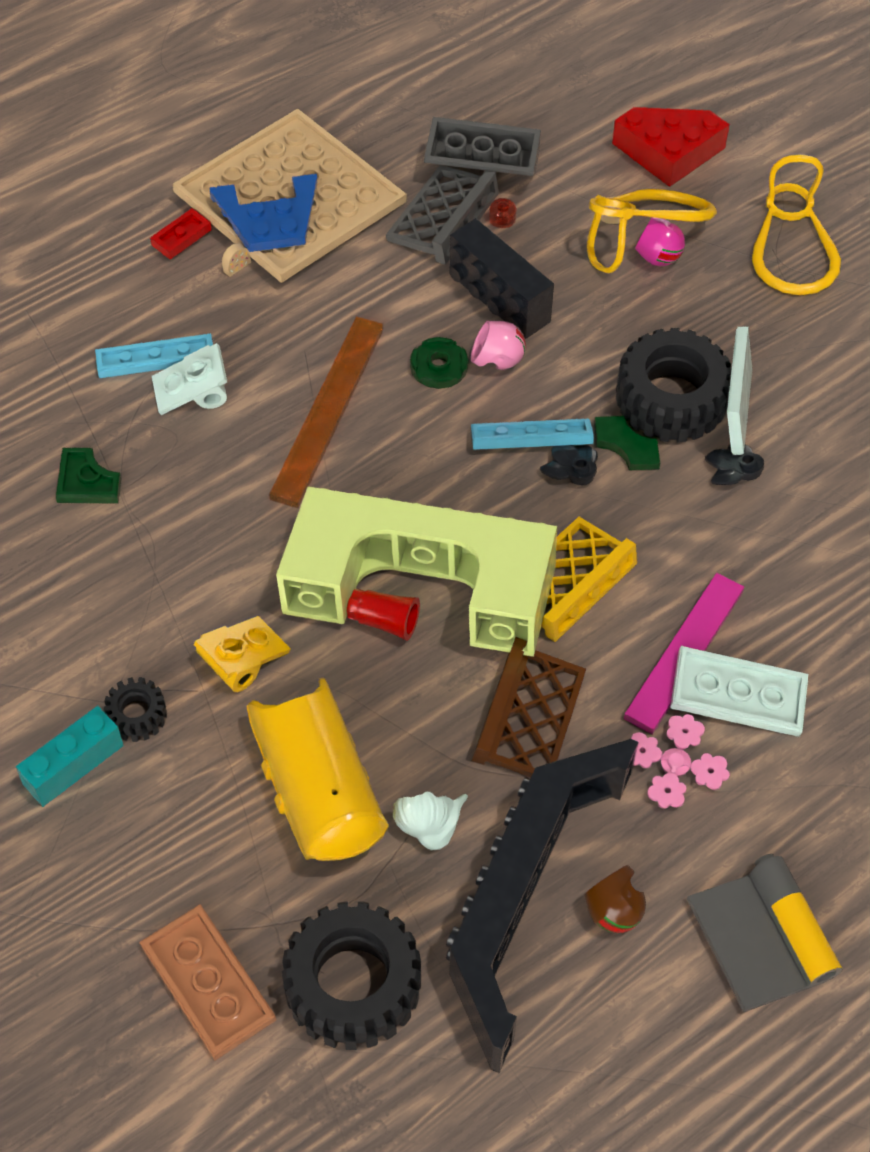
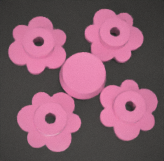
(677, 762)

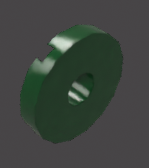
(439, 375)

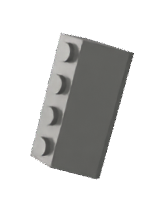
(483, 146)

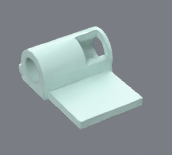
(195, 378)

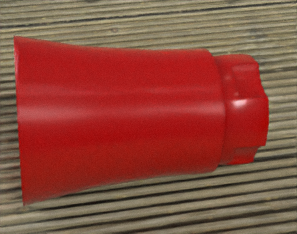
(385, 612)

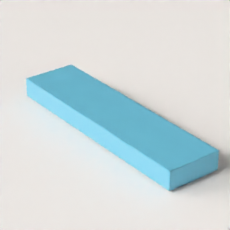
(148, 355)
(531, 434)

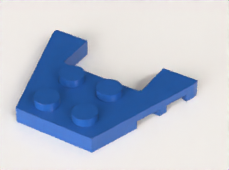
(273, 222)

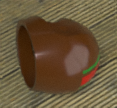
(615, 903)

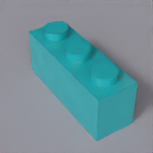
(70, 756)

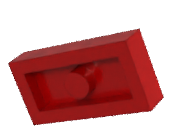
(180, 233)

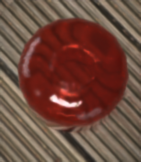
(502, 213)

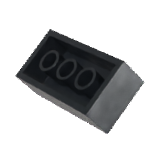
(500, 278)

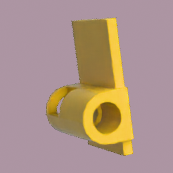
(240, 650)

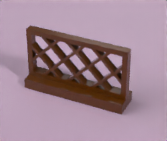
(502, 703)

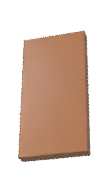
(207, 982)

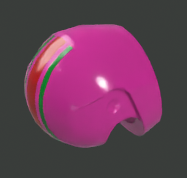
(661, 242)

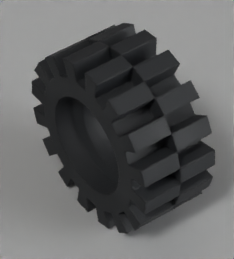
(131, 693)

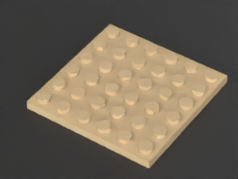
(262, 167)

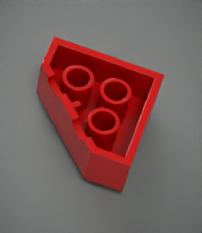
(670, 140)

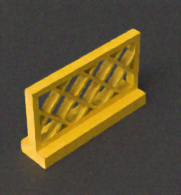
(590, 586)

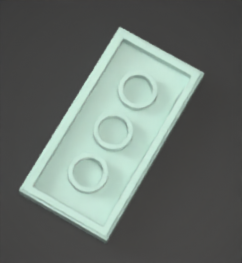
(739, 391)
(739, 691)

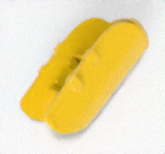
(308, 760)

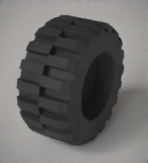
(679, 356)
(352, 930)

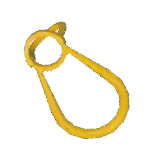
(628, 210)
(829, 246)

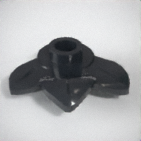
(572, 463)
(734, 467)

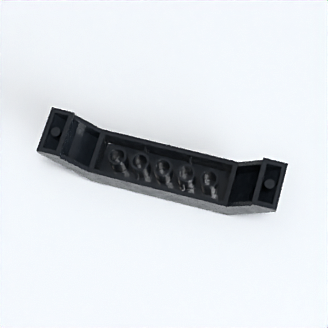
(513, 875)

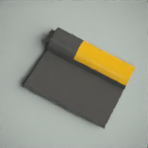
(764, 935)

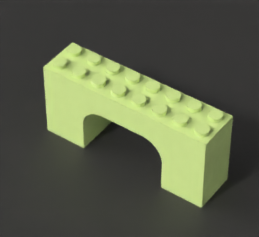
(352, 535)

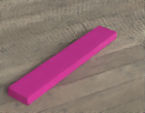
(696, 633)

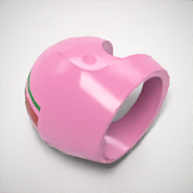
(498, 344)

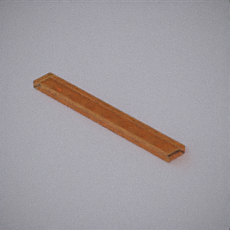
(326, 413)

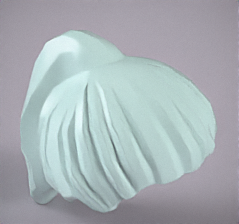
(429, 818)

